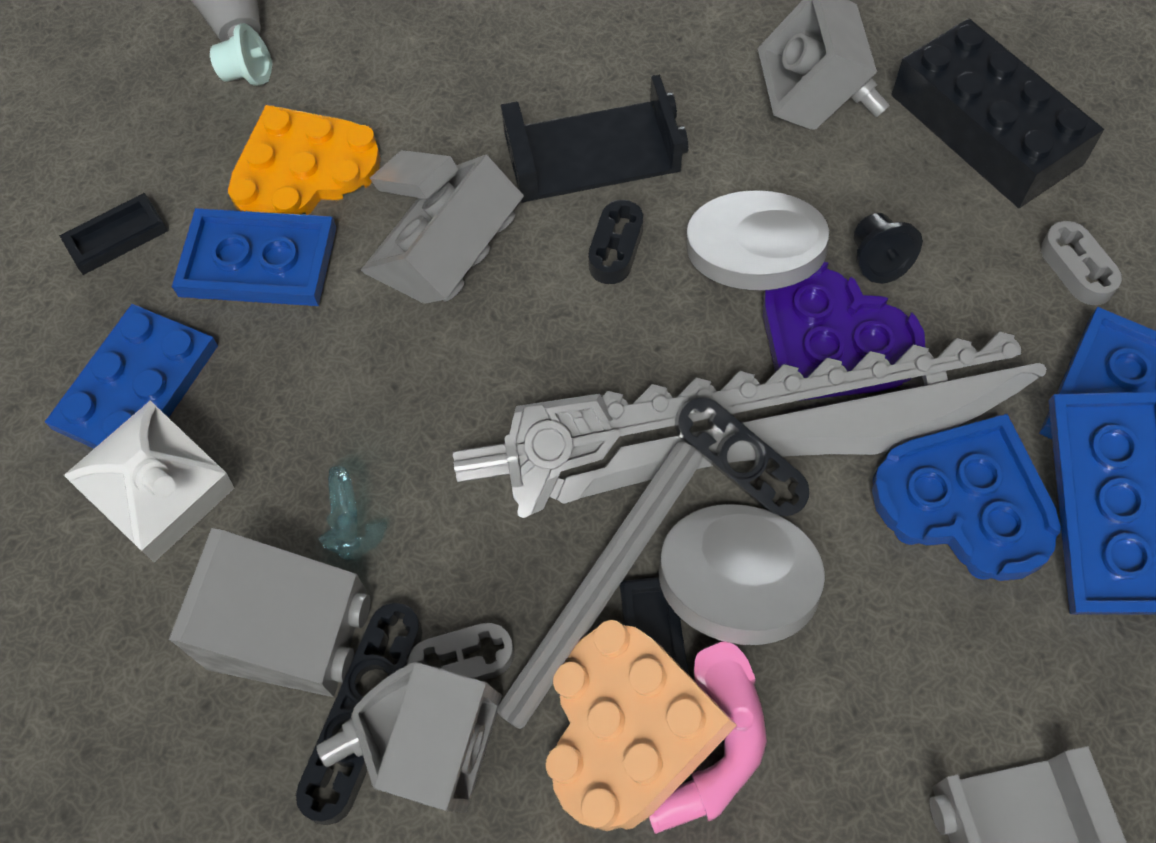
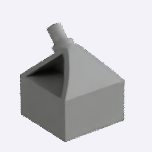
(819, 63)
(420, 735)

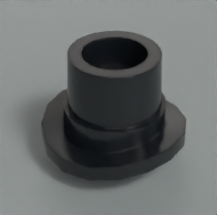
(886, 247)

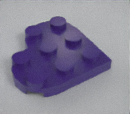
(835, 321)

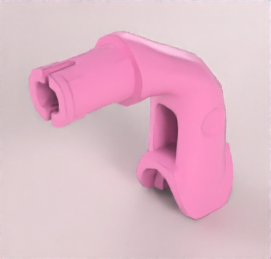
(730, 682)

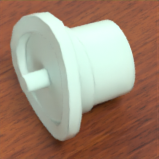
(242, 57)

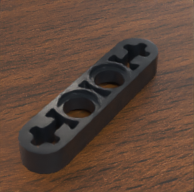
(347, 698)

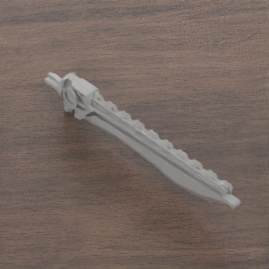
(584, 428)

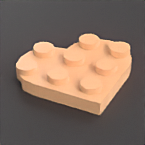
(631, 729)

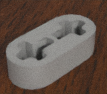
(1083, 261)
(464, 642)

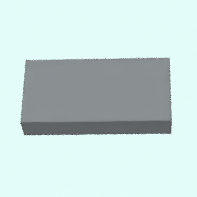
(414, 174)

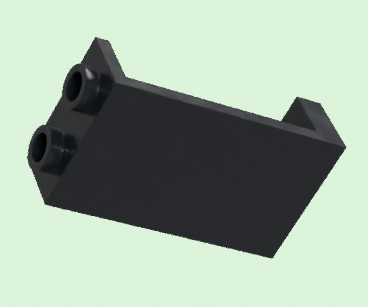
(595, 146)

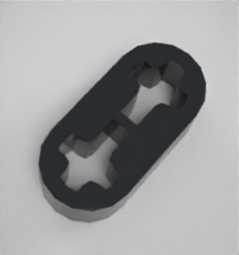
(624, 243)

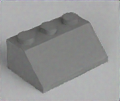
(446, 233)

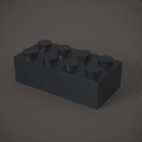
(995, 112)

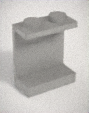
(1029, 804)

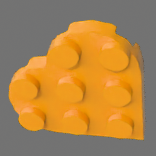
(301, 160)

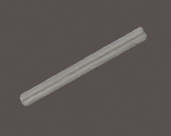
(599, 585)

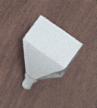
(151, 481)

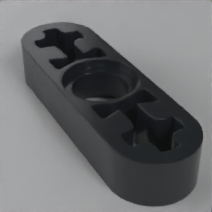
(780, 471)

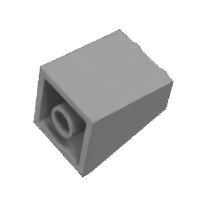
(270, 615)

